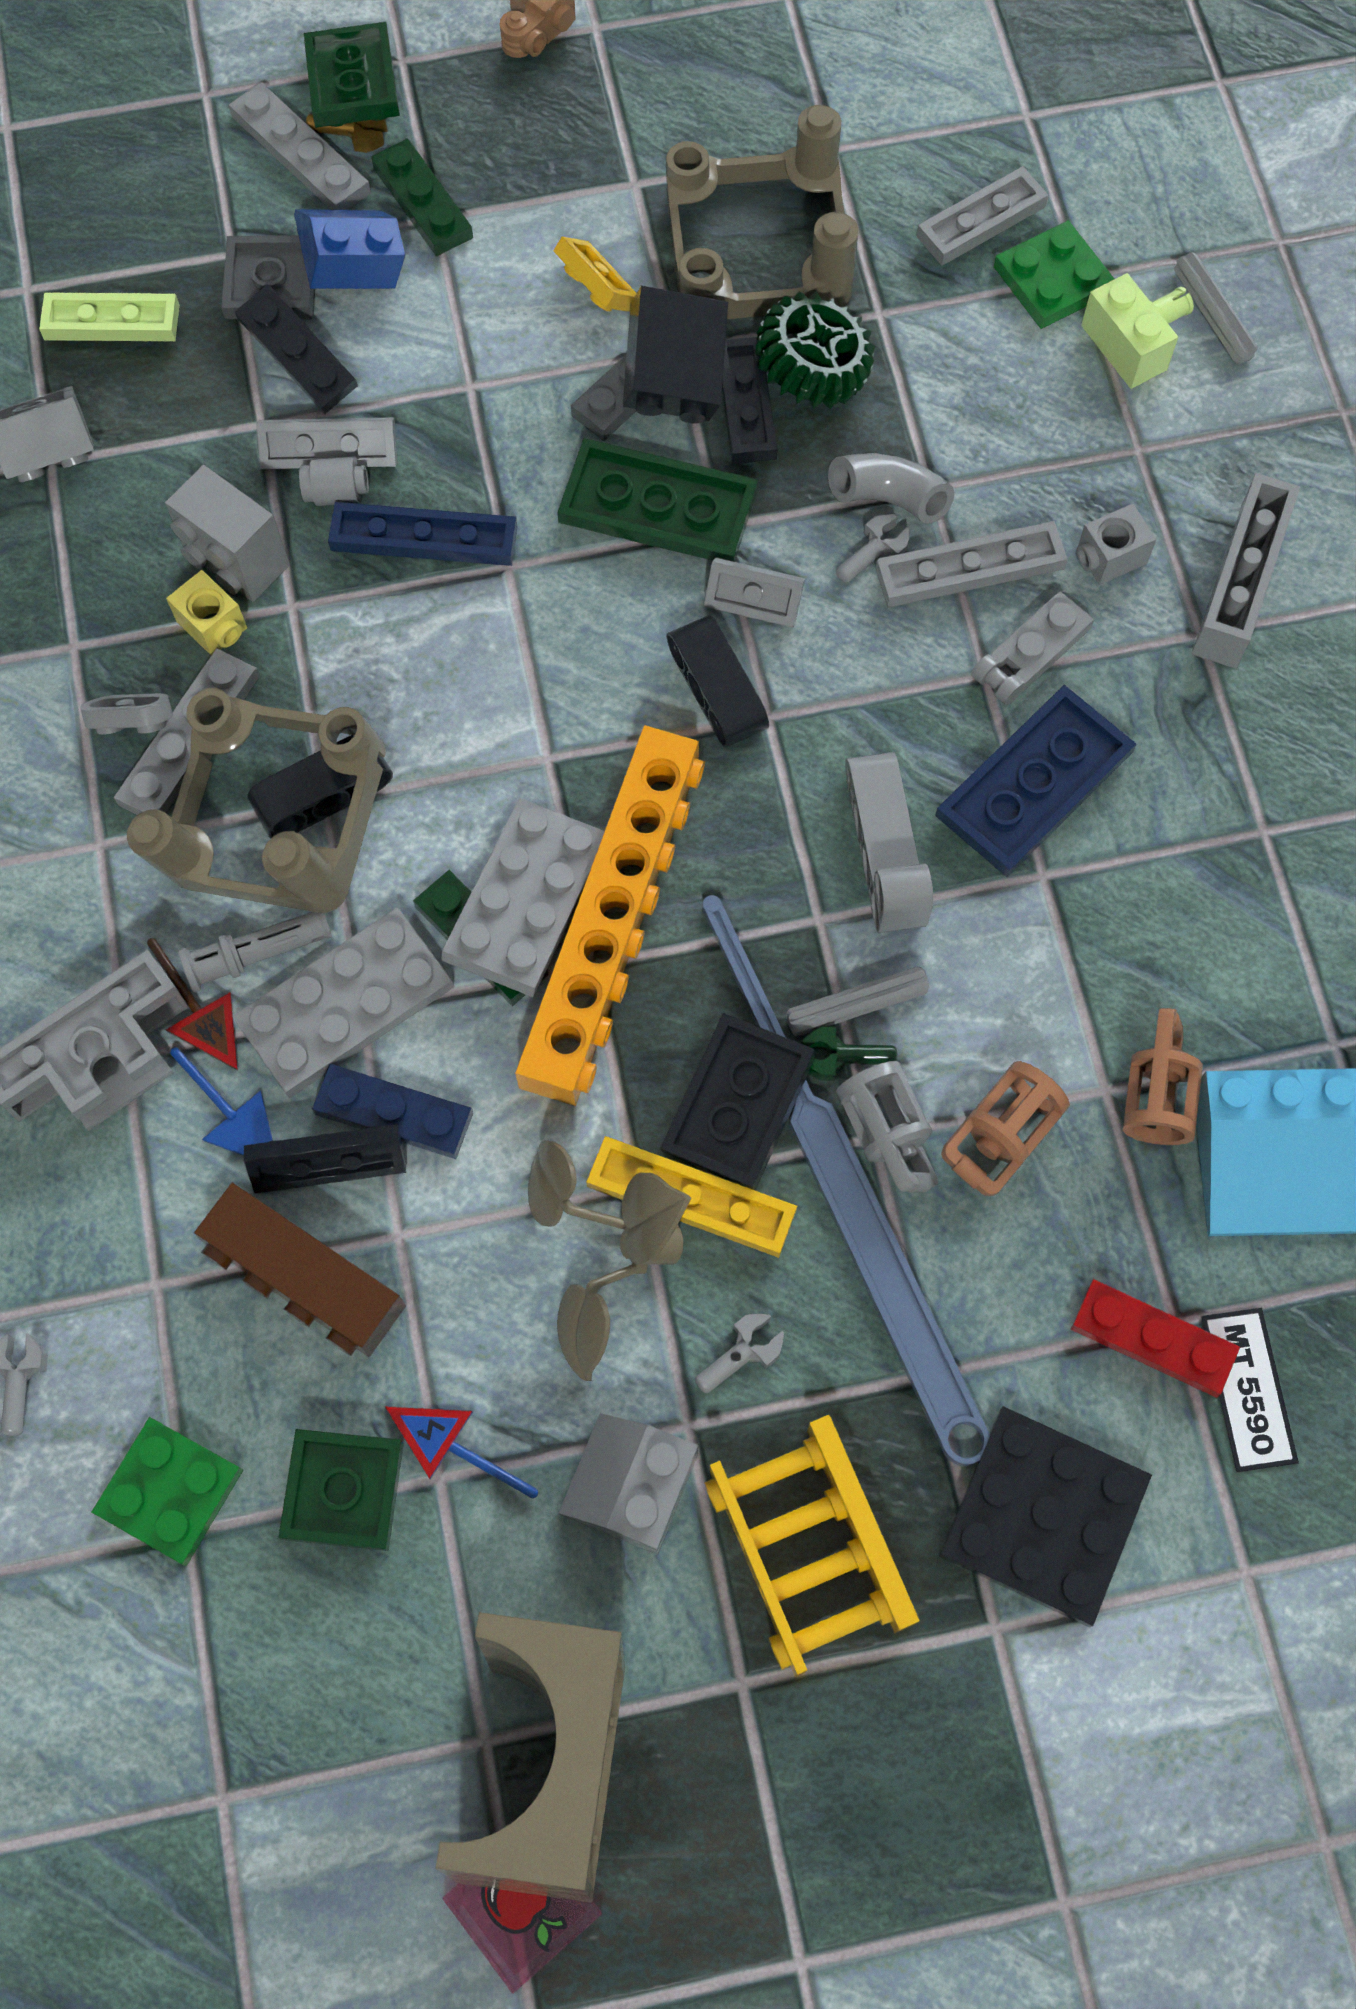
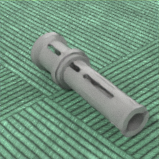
(231, 955)

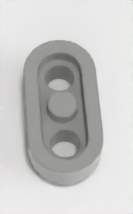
(118, 712)

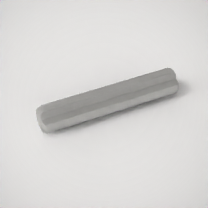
(1215, 308)
(857, 1001)

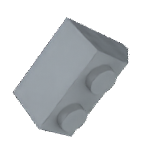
(43, 434)
(630, 1481)

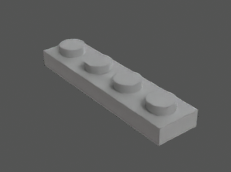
(299, 148)
(971, 564)
(161, 769)

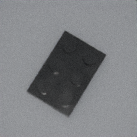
(738, 1101)

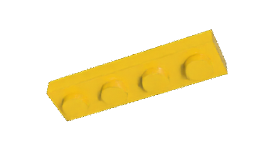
(714, 1203)

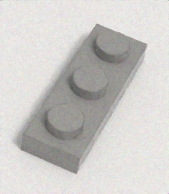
(982, 215)
(298, 441)

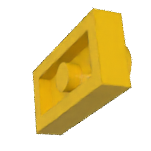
(591, 268)

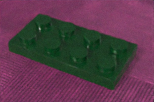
(657, 501)

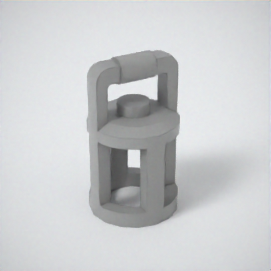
(909, 1124)

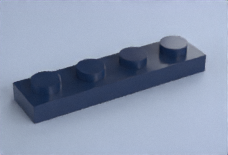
(423, 533)

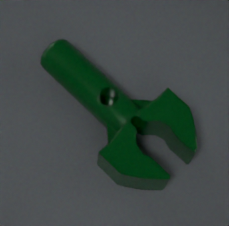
(844, 1053)

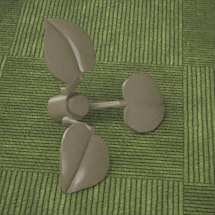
(649, 1238)

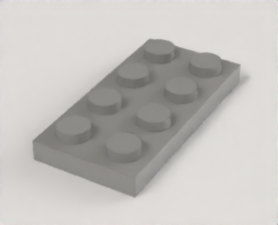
(524, 898)
(343, 1002)

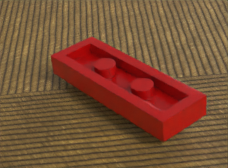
(1155, 1338)

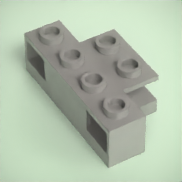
(93, 1047)

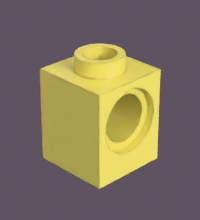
(204, 597)

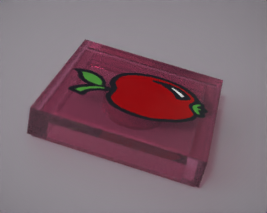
(517, 1928)

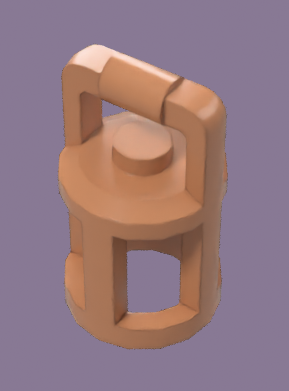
(1165, 1067)
(998, 1136)

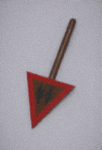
(208, 1027)

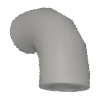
(891, 481)

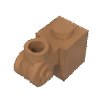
(534, 24)

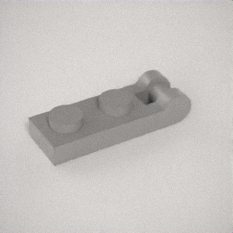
(1033, 647)

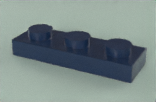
(373, 1102)

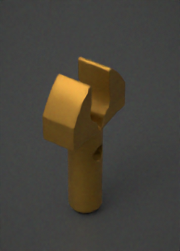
(362, 140)

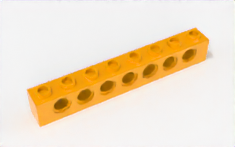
(657, 758)

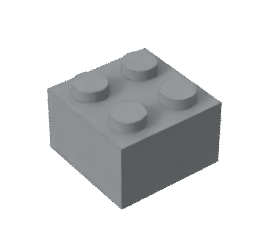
(227, 534)

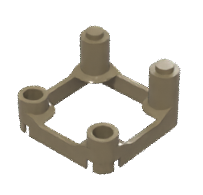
(809, 166)
(308, 875)

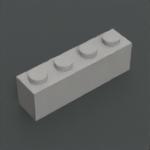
(1246, 570)

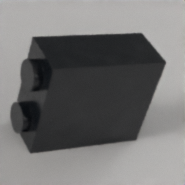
(675, 354)

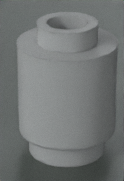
(333, 481)

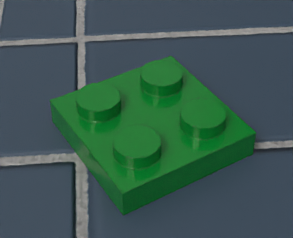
(1052, 273)
(167, 1491)

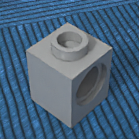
(1122, 529)

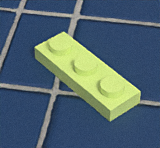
(109, 317)

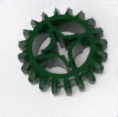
(808, 361)

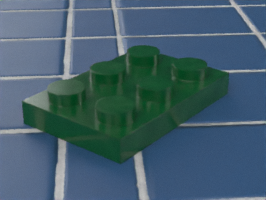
(351, 75)

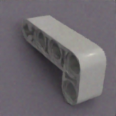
(895, 881)

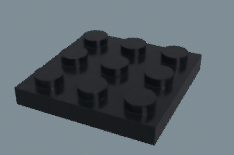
(1046, 1516)

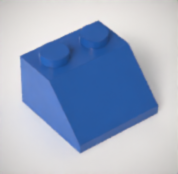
(350, 248)

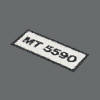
(1253, 1394)

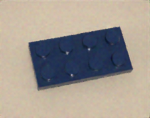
(1035, 780)

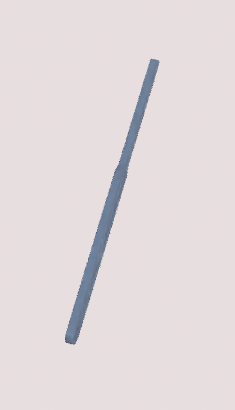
(864, 1228)

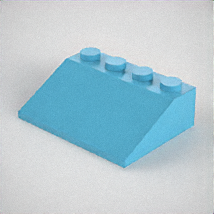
(1278, 1151)

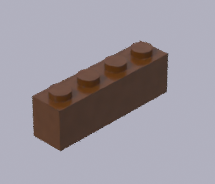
(300, 1270)

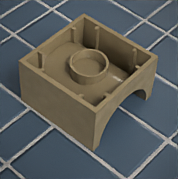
(558, 1837)

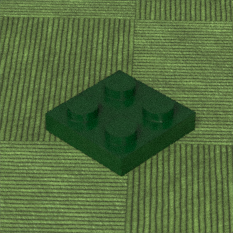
(341, 1490)

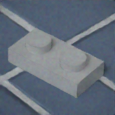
(754, 592)

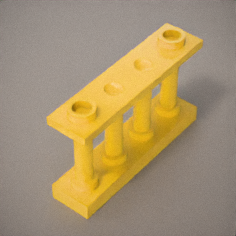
(864, 1552)

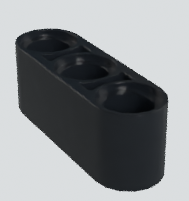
(717, 681)
(305, 793)

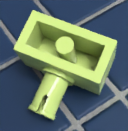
(1134, 330)

